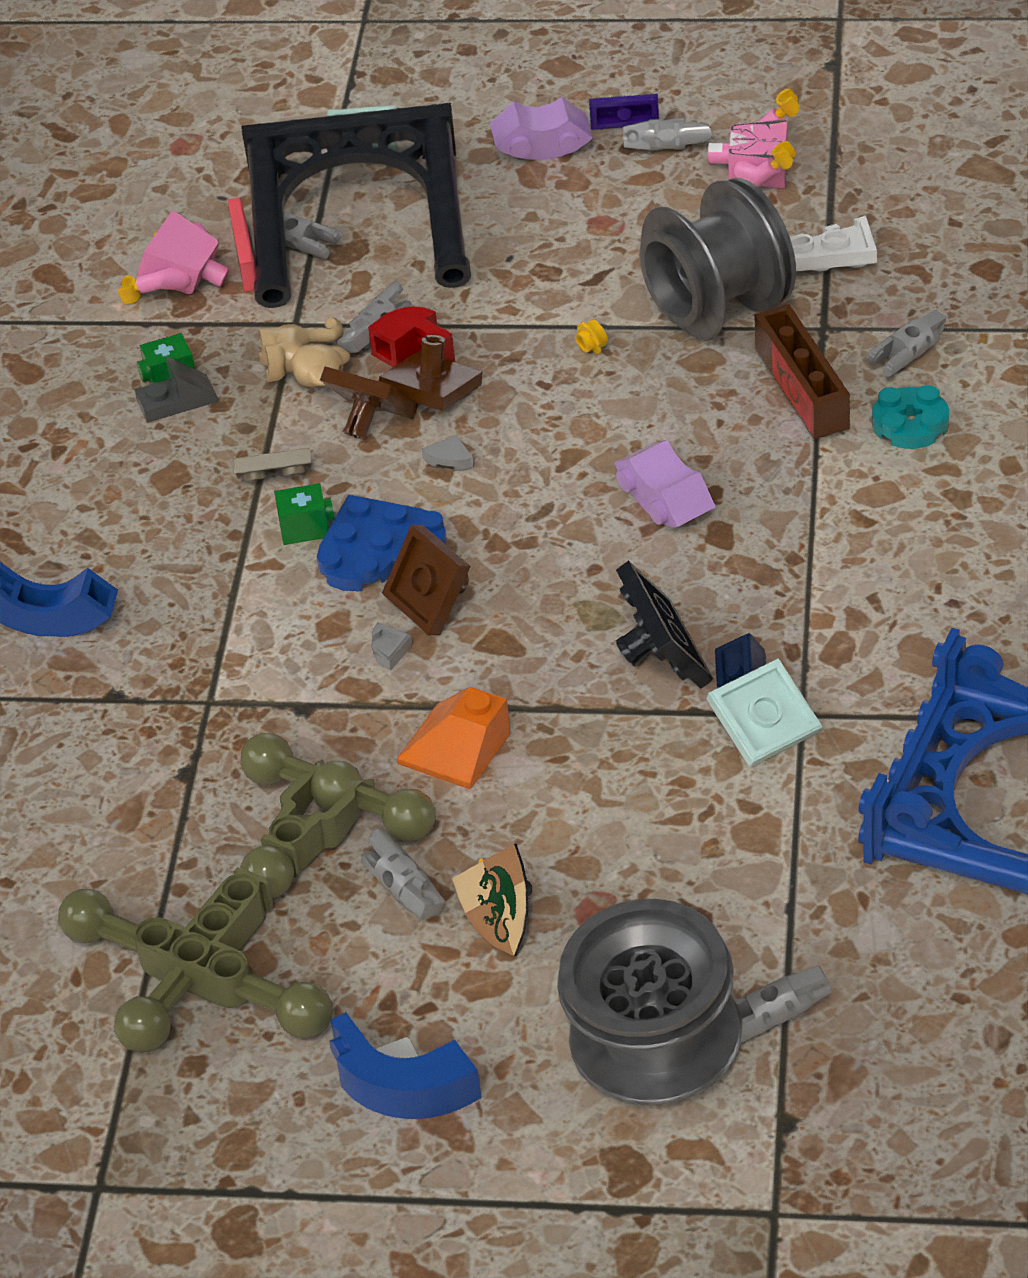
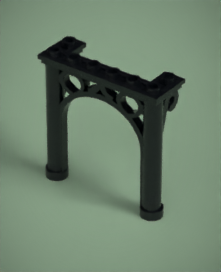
(347, 142)

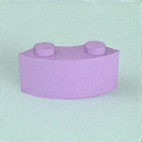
(541, 130)
(664, 485)

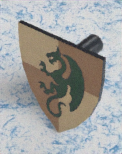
(497, 898)

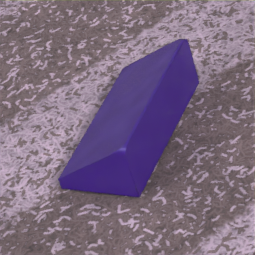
(622, 110)

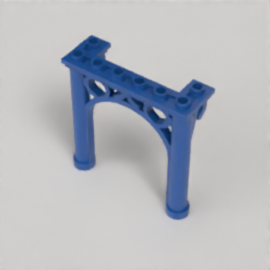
(900, 810)

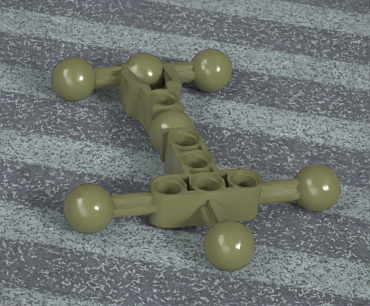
(207, 951)

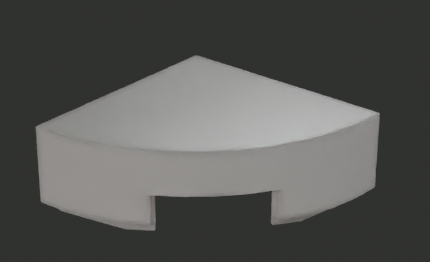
(448, 453)
(389, 645)

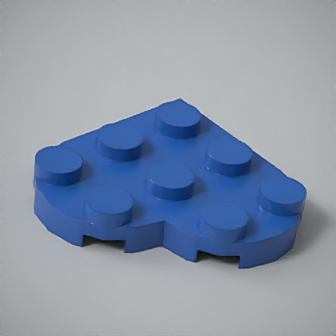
(368, 539)

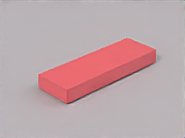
(242, 243)

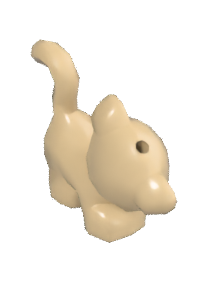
(289, 351)

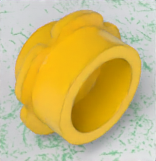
(591, 337)

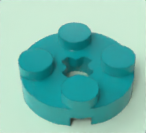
(894, 406)

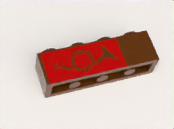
(802, 371)

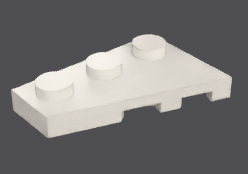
(835, 247)

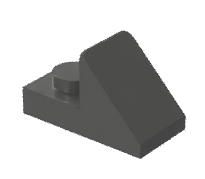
(182, 392)

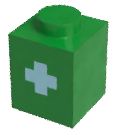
(154, 365)
(303, 513)

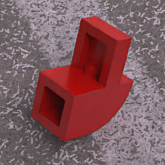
(400, 334)

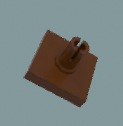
(430, 378)
(366, 398)
(426, 580)

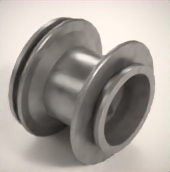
(728, 253)
(649, 1001)

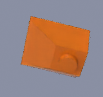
(459, 737)

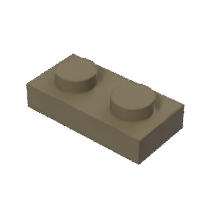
(256, 466)

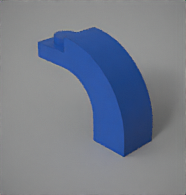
(55, 609)
(403, 1086)

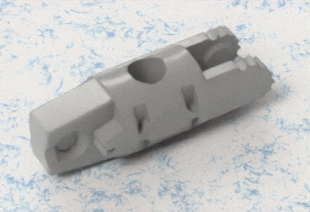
(665, 134)
(304, 235)
(358, 334)
(908, 342)
(402, 876)
(781, 1001)

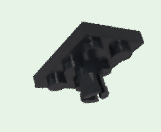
(658, 629)

